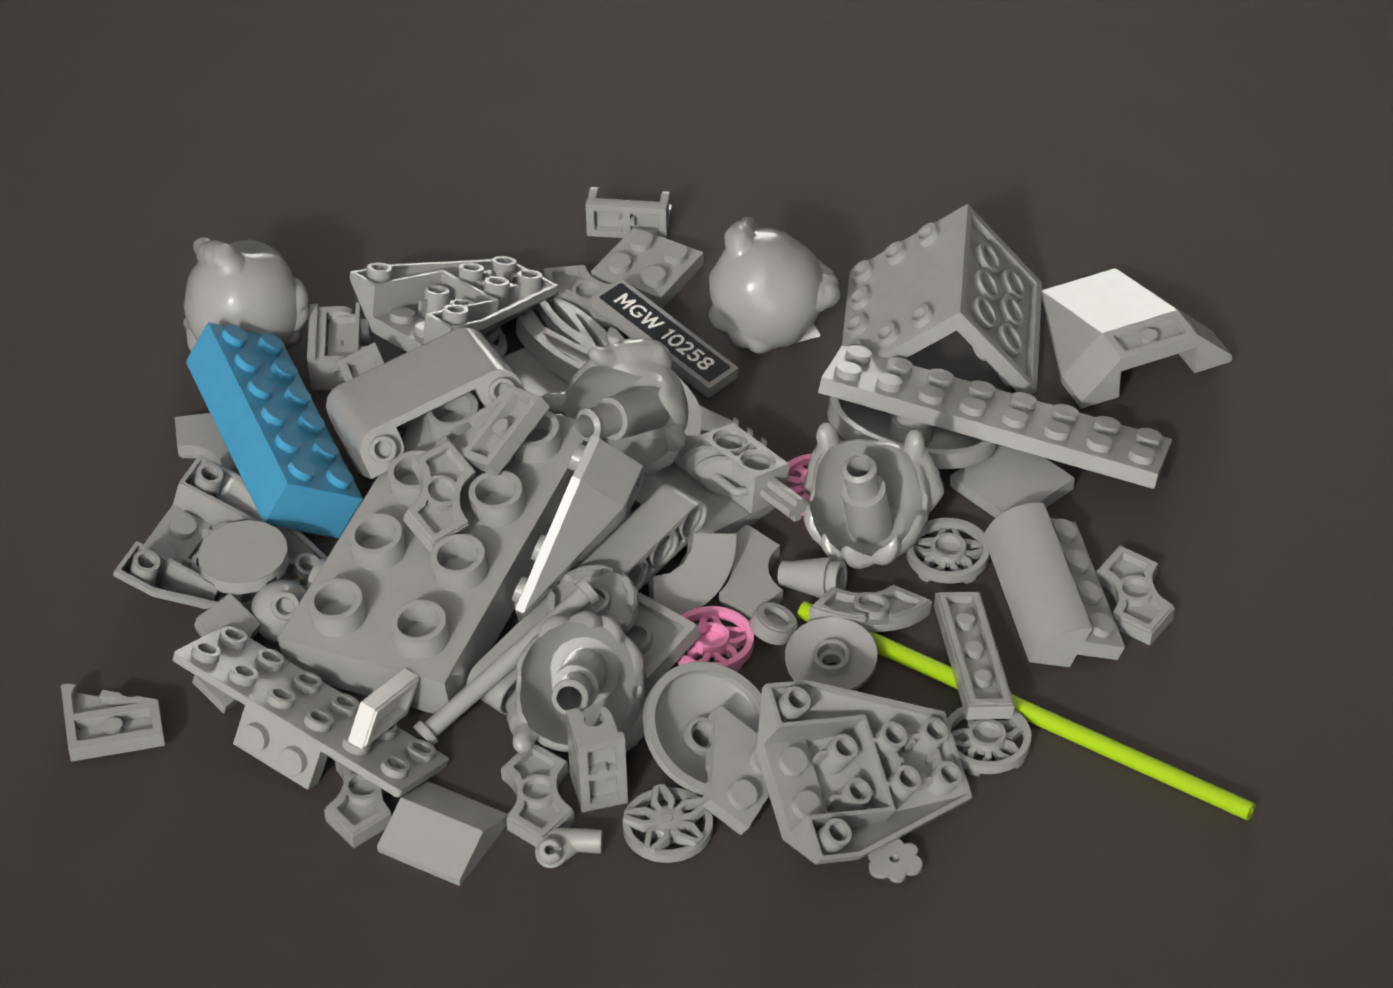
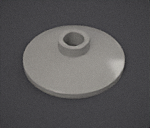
(836, 642)

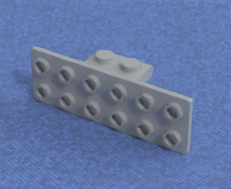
(299, 720)

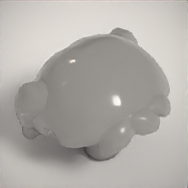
(768, 288)
(243, 291)
(629, 401)
(869, 496)
(579, 665)

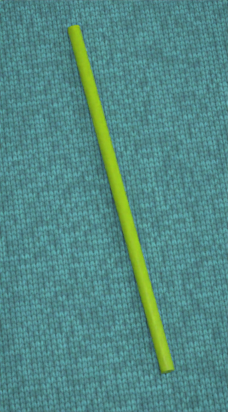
(1072, 731)

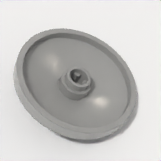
(946, 447)

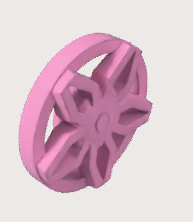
(718, 639)

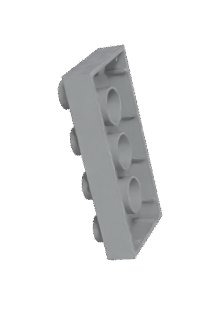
(395, 604)

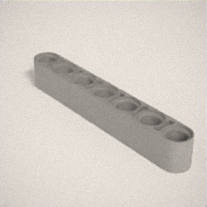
(636, 548)

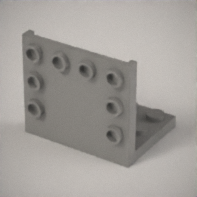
(946, 282)

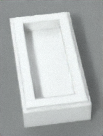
(383, 708)

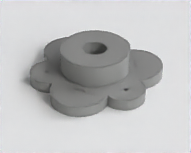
(895, 861)

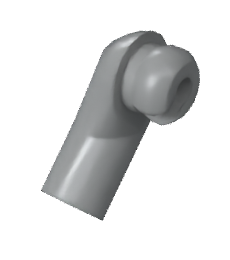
(566, 842)

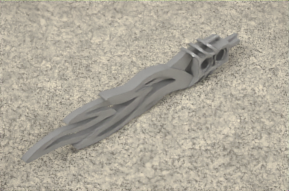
(715, 447)

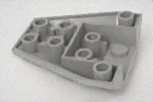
(429, 299)
(1116, 325)
(203, 502)
(591, 509)
(853, 768)

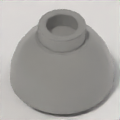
(275, 606)

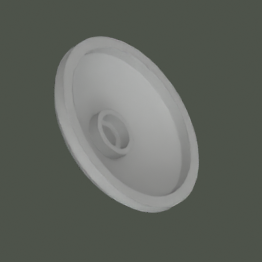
(680, 709)

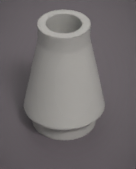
(813, 575)

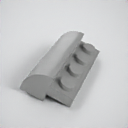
(1051, 587)

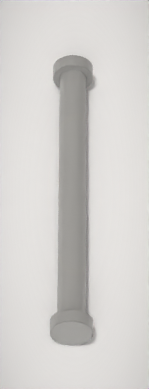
(499, 668)

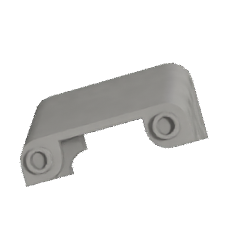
(408, 386)

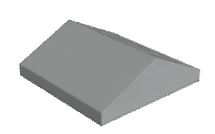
(441, 832)

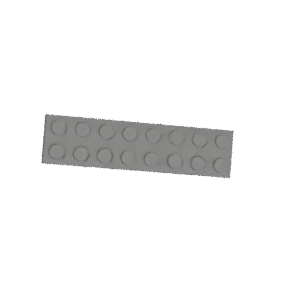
(996, 415)

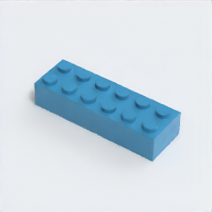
(273, 431)

